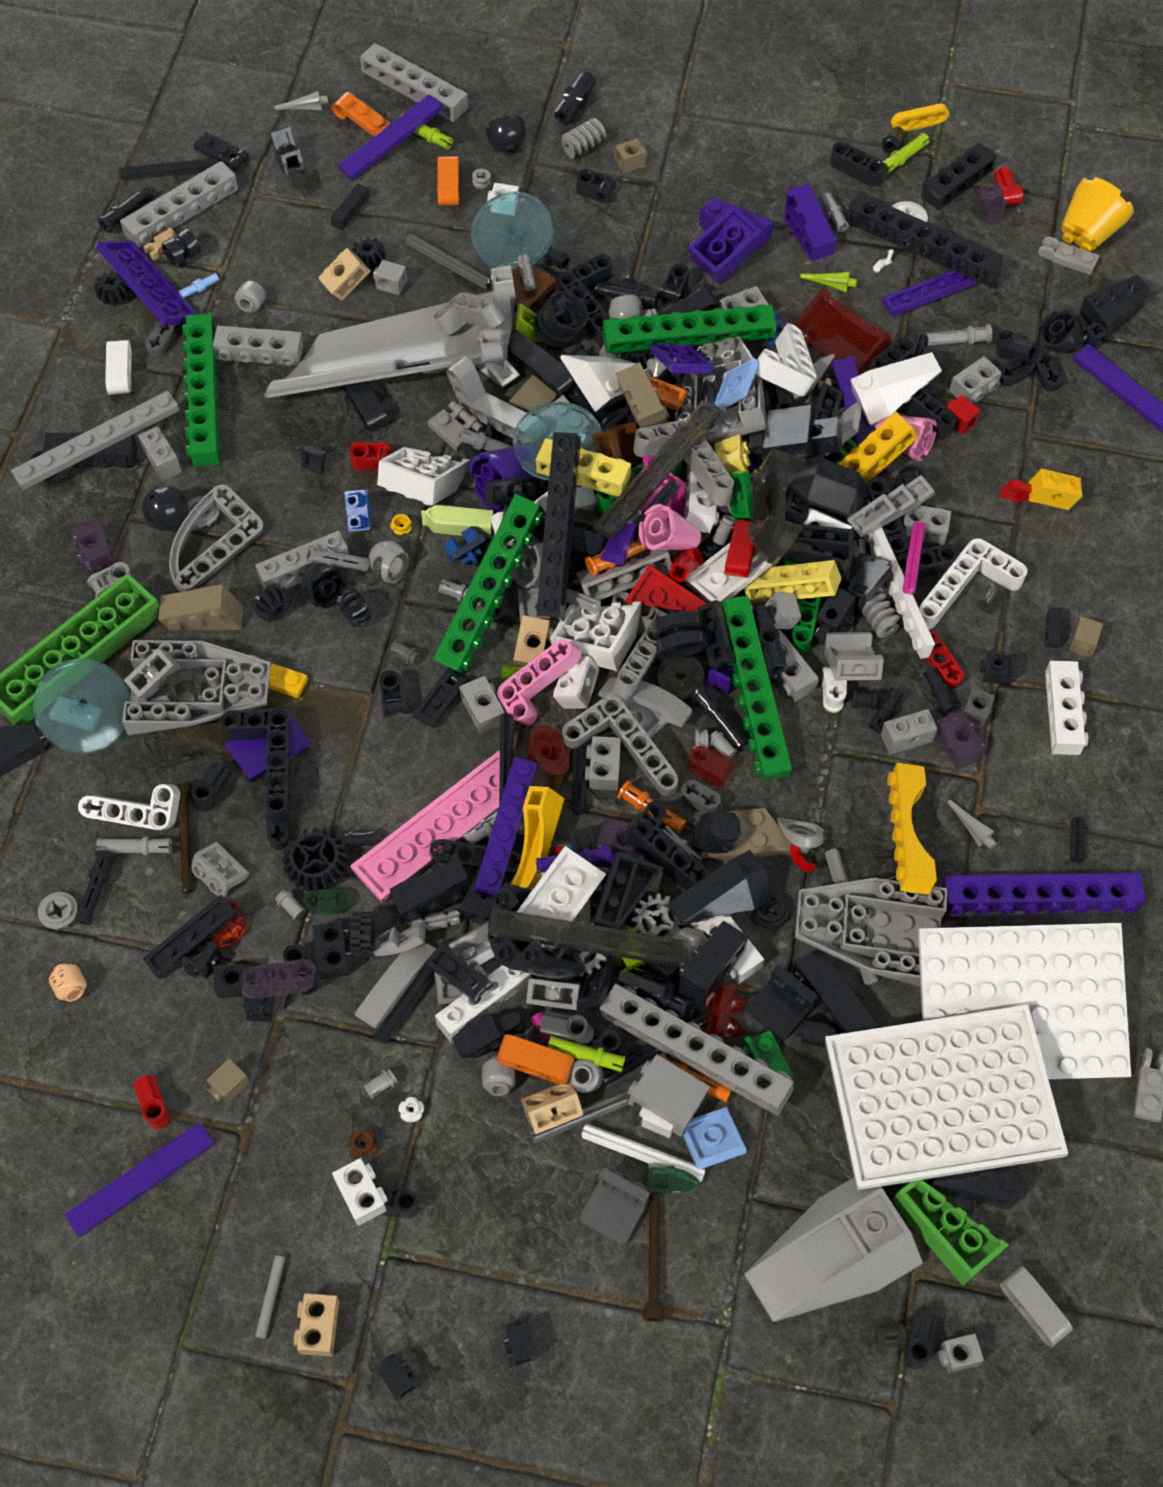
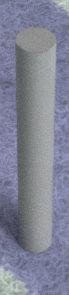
(270, 1297)

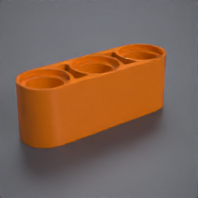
(448, 181)
(535, 1059)

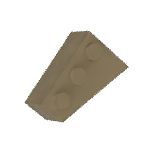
(641, 396)
(201, 610)

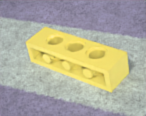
(592, 475)
(803, 580)

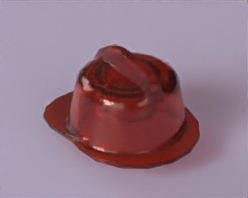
(548, 750)

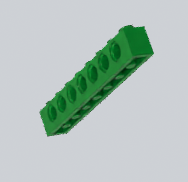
(699, 333)
(202, 390)
(518, 509)
(768, 768)

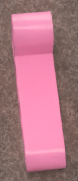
(567, 657)

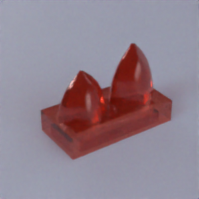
(720, 1020)

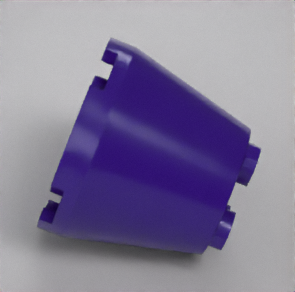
(494, 466)

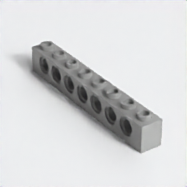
(769, 1098)

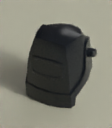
(716, 832)

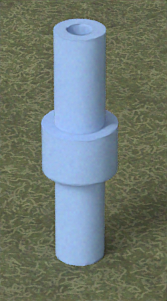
(199, 285)

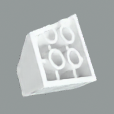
(597, 378)
(421, 475)
(601, 635)

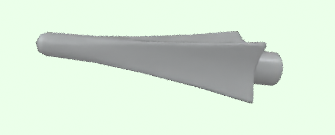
(309, 102)
(979, 831)

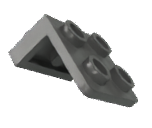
(615, 1206)

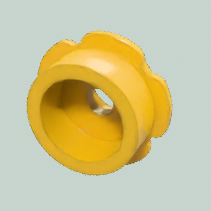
(398, 520)

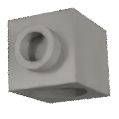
(390, 277)
(784, 610)
(971, 1348)

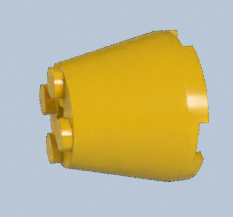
(1094, 214)

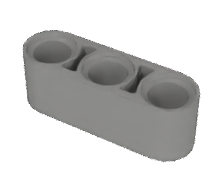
(1036, 1306)

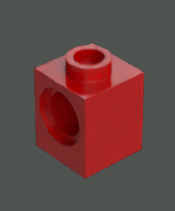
(965, 413)

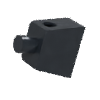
(834, 614)

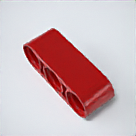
(740, 551)

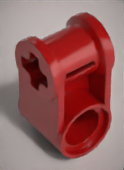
(369, 454)

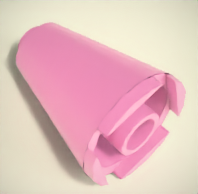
(923, 429)
(667, 530)

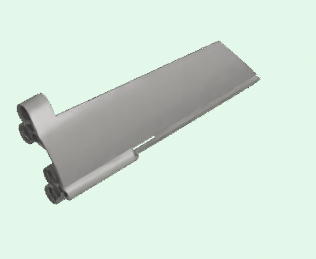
(406, 339)

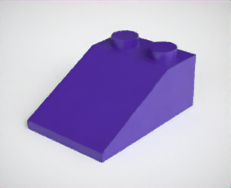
(724, 245)

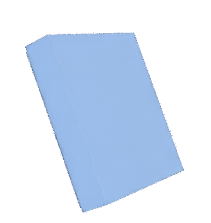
(736, 384)
(713, 1138)

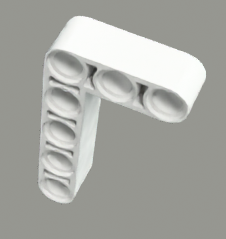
(791, 366)
(981, 562)

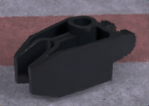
(487, 1034)

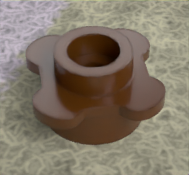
(363, 1136)

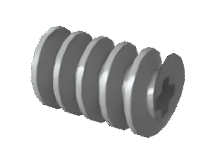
(583, 137)
(878, 614)

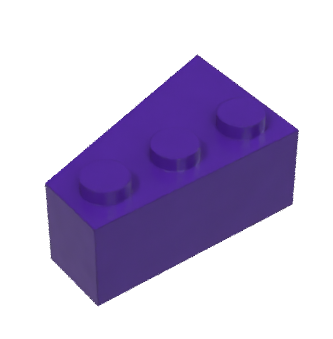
(717, 208)
(809, 223)

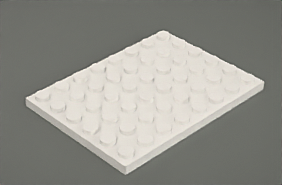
(1063, 973)
(944, 1097)

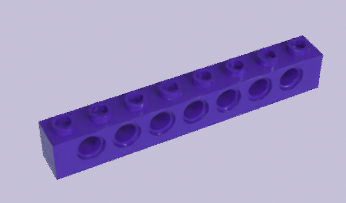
(1127, 885)

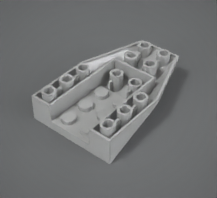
(739, 418)
(225, 679)
(874, 915)

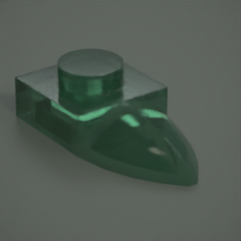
(668, 1179)

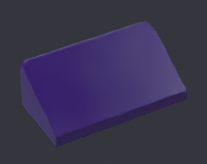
(618, 548)

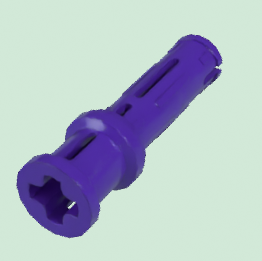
(596, 857)

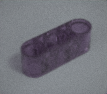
(268, 986)

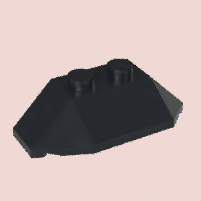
(831, 487)

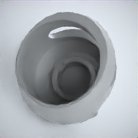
(625, 307)
(386, 558)

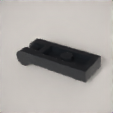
(216, 148)
(716, 634)
(440, 698)
(458, 973)
(597, 984)

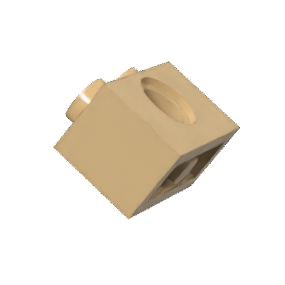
(344, 274)
(531, 628)

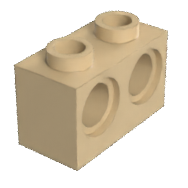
(552, 1107)
(323, 1324)

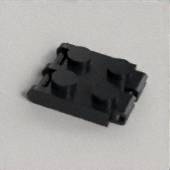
(866, 576)

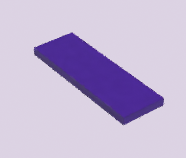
(146, 281)

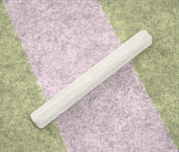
(637, 1150)

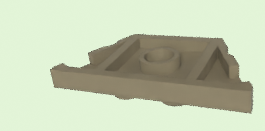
(758, 834)

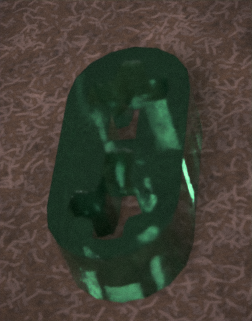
(326, 902)

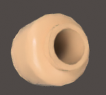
(67, 982)

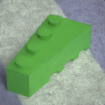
(948, 1231)

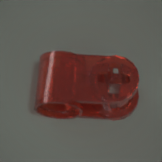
(711, 766)

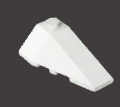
(888, 387)

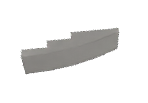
(891, 506)
(393, 984)

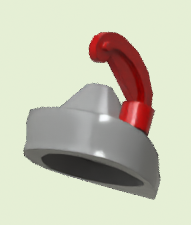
(802, 838)

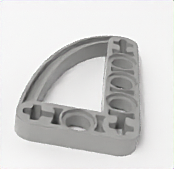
(224, 543)

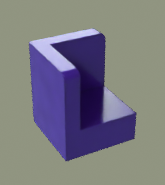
(721, 679)

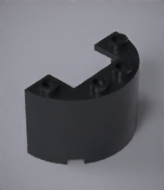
(530, 956)

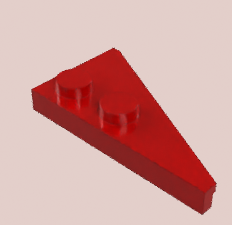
(660, 591)

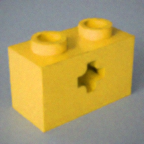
(1055, 489)

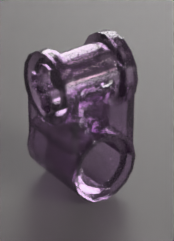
(991, 203)

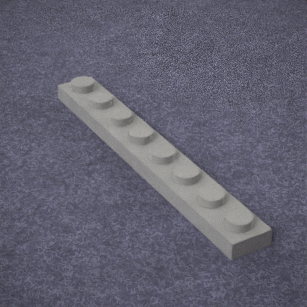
(94, 440)

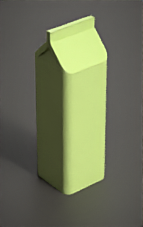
(455, 520)

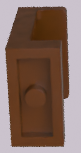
(544, 284)
(618, 443)

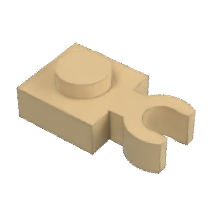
(156, 246)

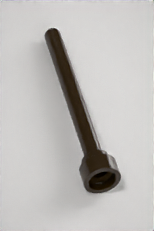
(185, 797)
(654, 1311)

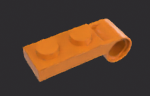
(360, 113)

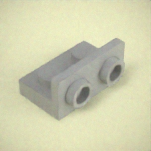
(218, 869)
(474, 946)

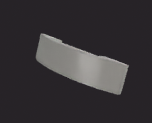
(655, 698)

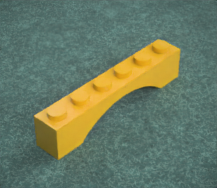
(541, 817)
(915, 866)

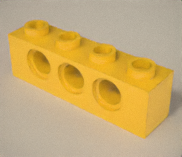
(885, 450)

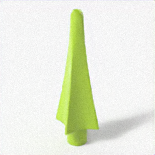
(837, 280)

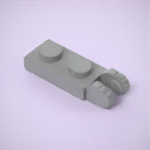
(1068, 255)
(1149, 1089)

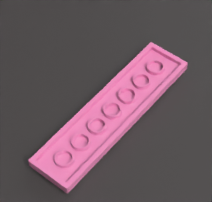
(447, 818)

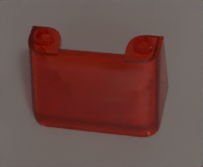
(840, 332)

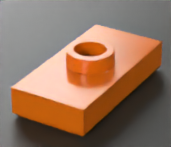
(670, 395)

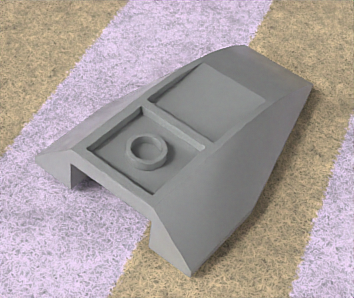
(834, 1253)

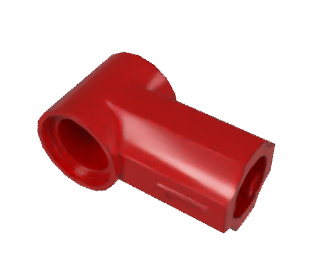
(1011, 191)
(685, 563)
(151, 1101)

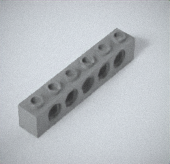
(413, 81)
(179, 204)

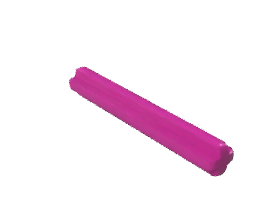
(913, 558)

